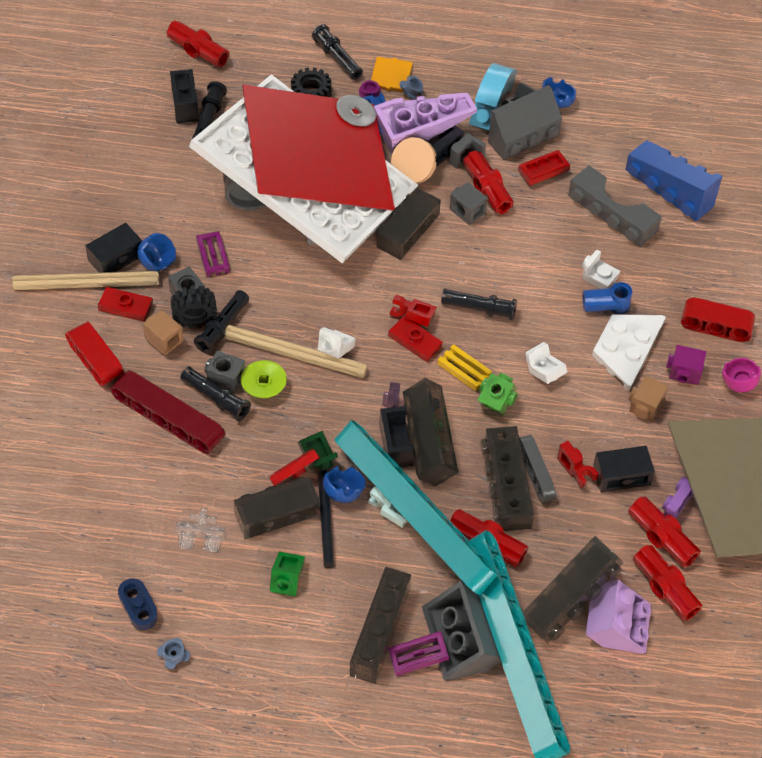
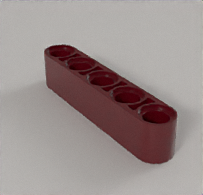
(168, 412)

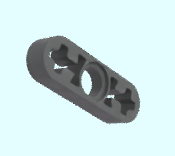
(537, 470)

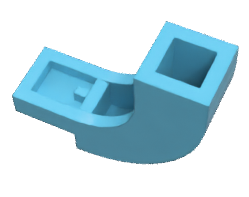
(491, 92)

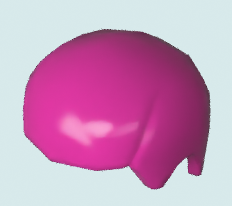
(741, 375)

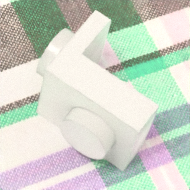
(335, 342)
(544, 365)

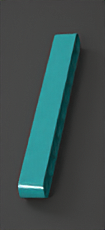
(416, 508)
(520, 657)

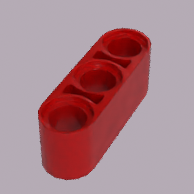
(718, 319)
(94, 353)

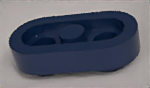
(139, 605)

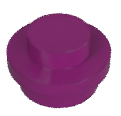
(369, 88)

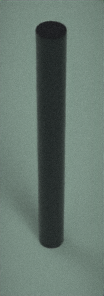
(326, 524)

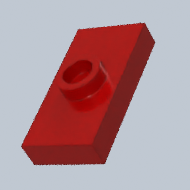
(544, 167)
(125, 304)
(415, 339)
(295, 467)

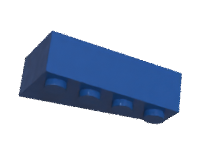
(674, 179)

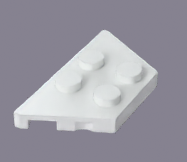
(627, 344)

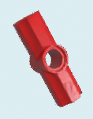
(197, 43)
(488, 182)
(470, 526)
(664, 531)
(667, 582)

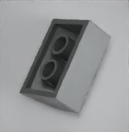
(524, 123)
(465, 632)

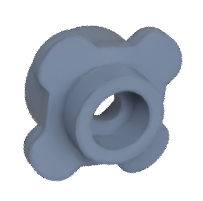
(412, 87)
(170, 646)

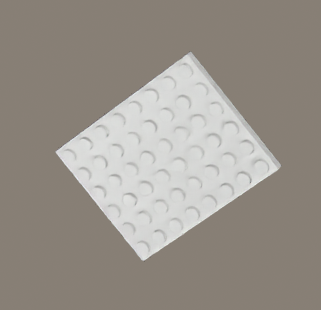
(330, 225)

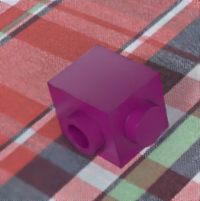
(686, 364)

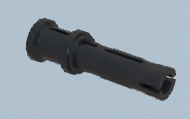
(332, 45)
(211, 105)
(490, 305)
(216, 328)
(224, 398)

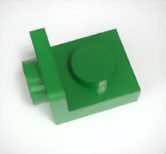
(286, 573)

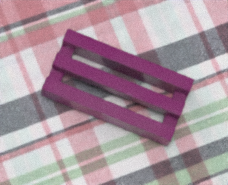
(217, 269)
(422, 662)

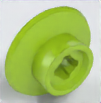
(266, 372)

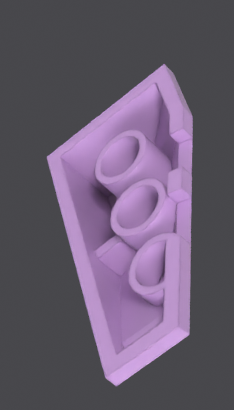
(421, 117)

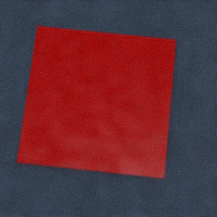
(312, 153)

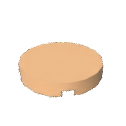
(414, 159)

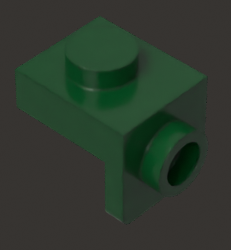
(320, 444)

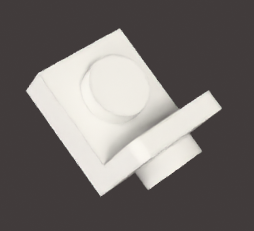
(598, 272)

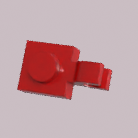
(416, 311)
(572, 461)

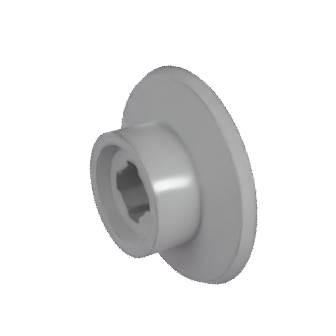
(366, 110)

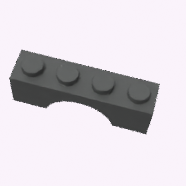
(634, 222)

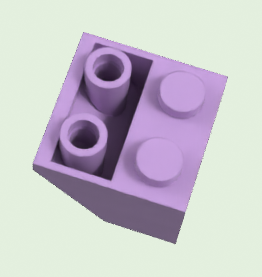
(619, 618)

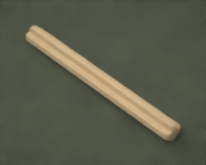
(85, 280)
(295, 351)

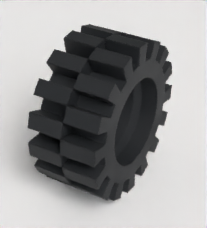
(314, 79)
(193, 306)

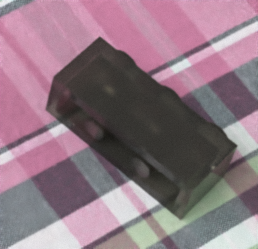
(408, 223)
(276, 507)

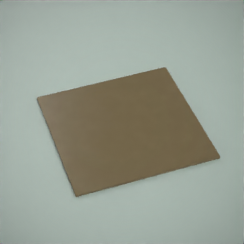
(726, 479)

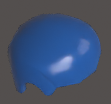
(563, 92)
(156, 252)
(344, 485)

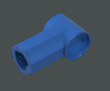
(615, 298)

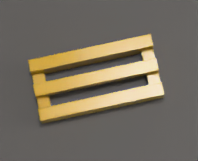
(467, 364)

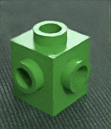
(500, 401)

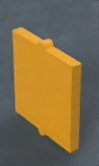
(391, 72)

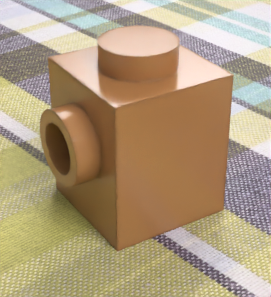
(163, 332)
(647, 398)

